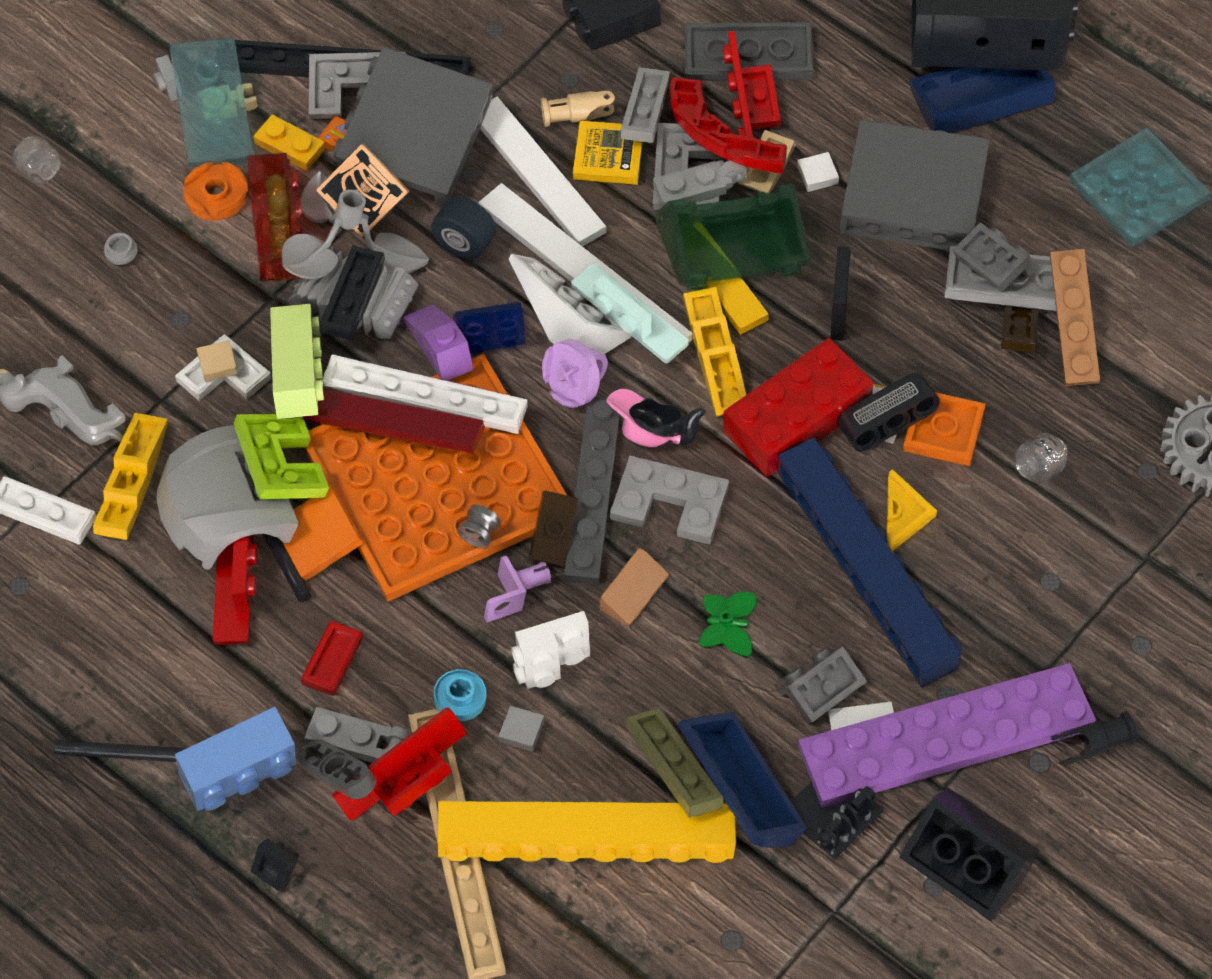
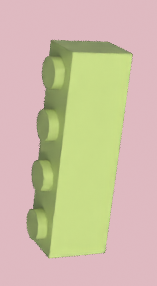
(294, 361)

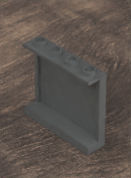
(417, 121)
(913, 185)

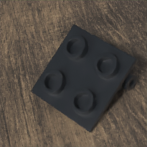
(839, 824)

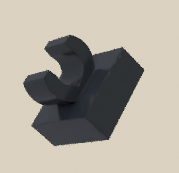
(274, 864)

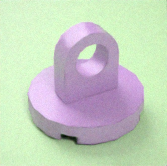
(573, 372)

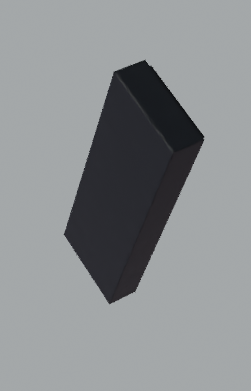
(352, 292)

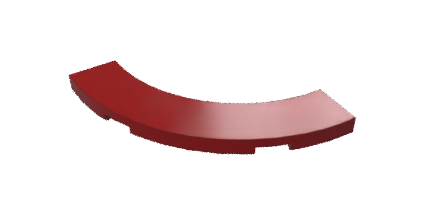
(711, 133)

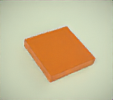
(948, 432)
(322, 534)

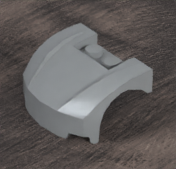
(211, 498)

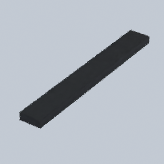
(294, 58)

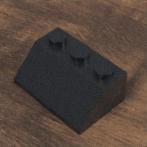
(969, 853)

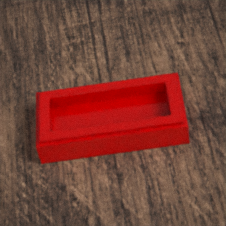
(332, 658)

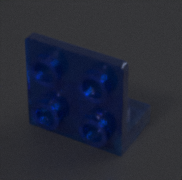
(492, 326)

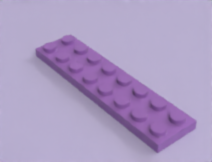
(945, 734)

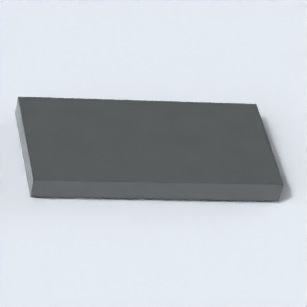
(778, 44)

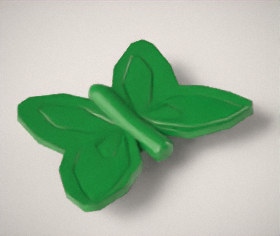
(726, 622)

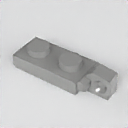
(699, 182)

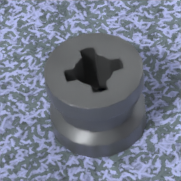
(478, 526)

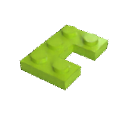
(262, 444)

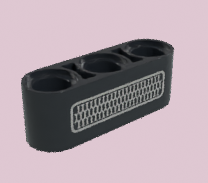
(888, 412)

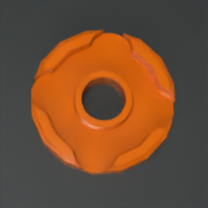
(219, 205)

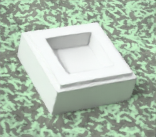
(818, 171)

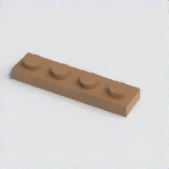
(1074, 317)

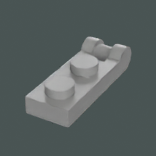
(353, 735)

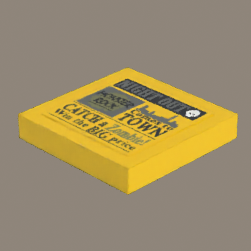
(605, 156)

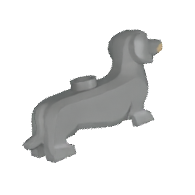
(65, 399)

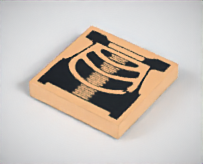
(369, 176)

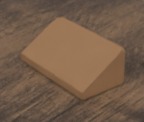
(633, 588)

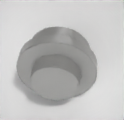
(120, 249)

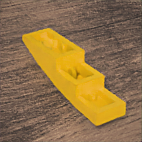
(714, 348)
(131, 476)

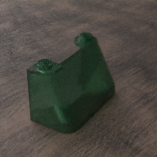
(734, 237)

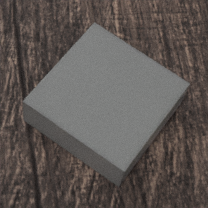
(521, 728)

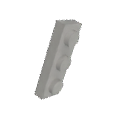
(645, 105)

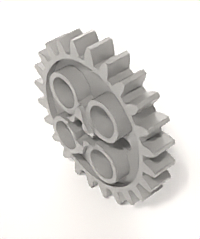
(1185, 428)

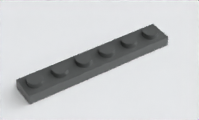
(593, 493)

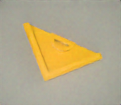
(905, 511)

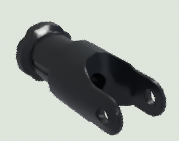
(1101, 736)

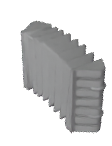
(384, 308)

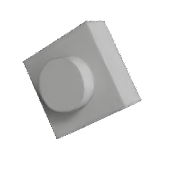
(165, 77)

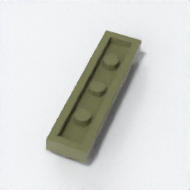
(674, 762)

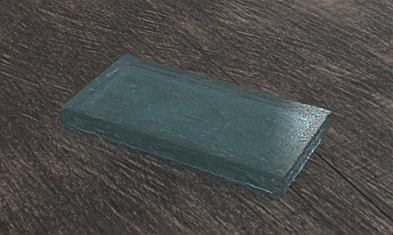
(211, 102)

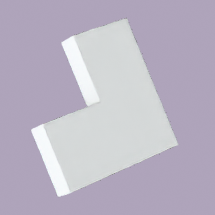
(247, 382)

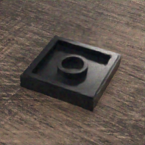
(840, 293)

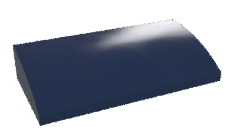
(972, 96)
(744, 779)

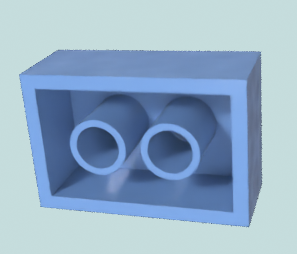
(236, 760)

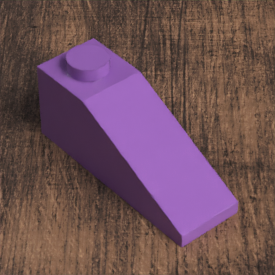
(440, 342)

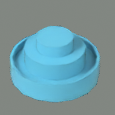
(461, 692)

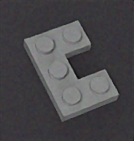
(330, 75)
(673, 154)
(696, 492)

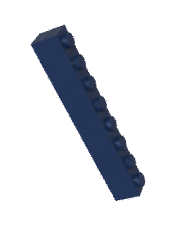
(869, 563)

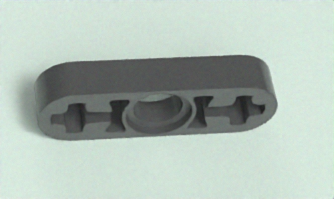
(340, 779)

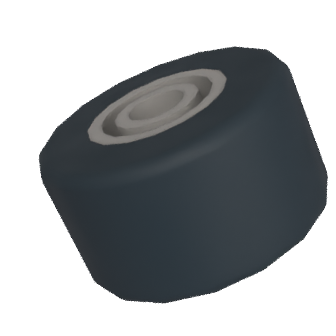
(463, 227)

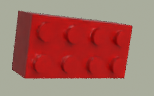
(796, 405)

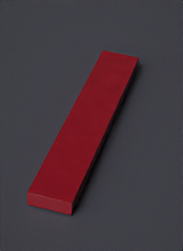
(398, 421)

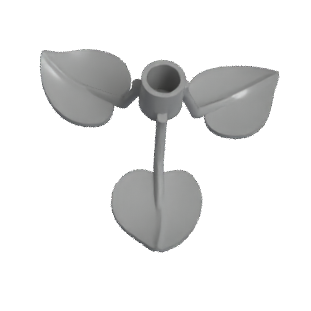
(310, 259)

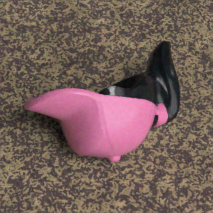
(654, 423)

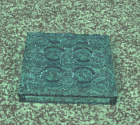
(1139, 187)

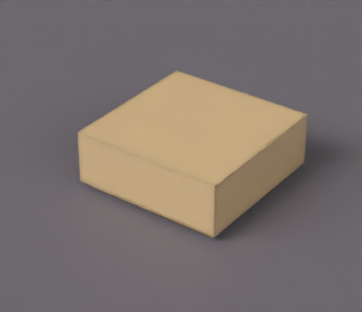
(217, 360)

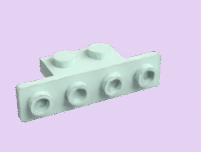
(630, 313)

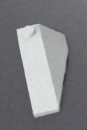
(563, 310)

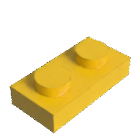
(283, 137)

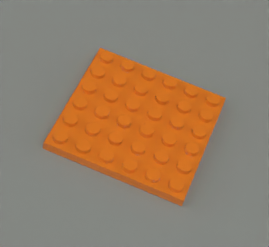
(415, 494)

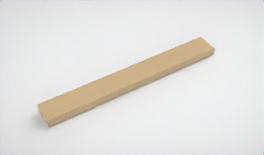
(465, 881)

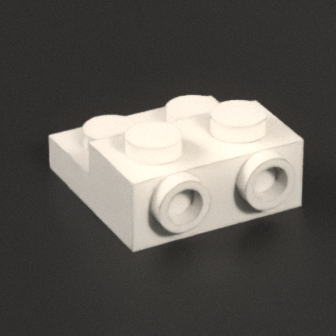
(547, 646)

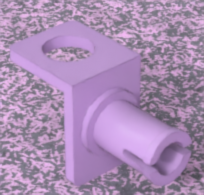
(515, 584)

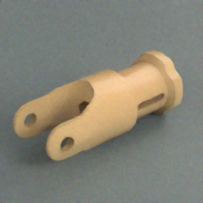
(577, 107)

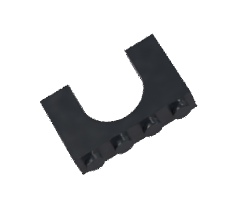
(611, 20)

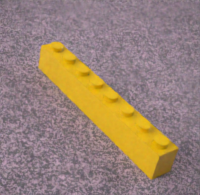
(583, 831)

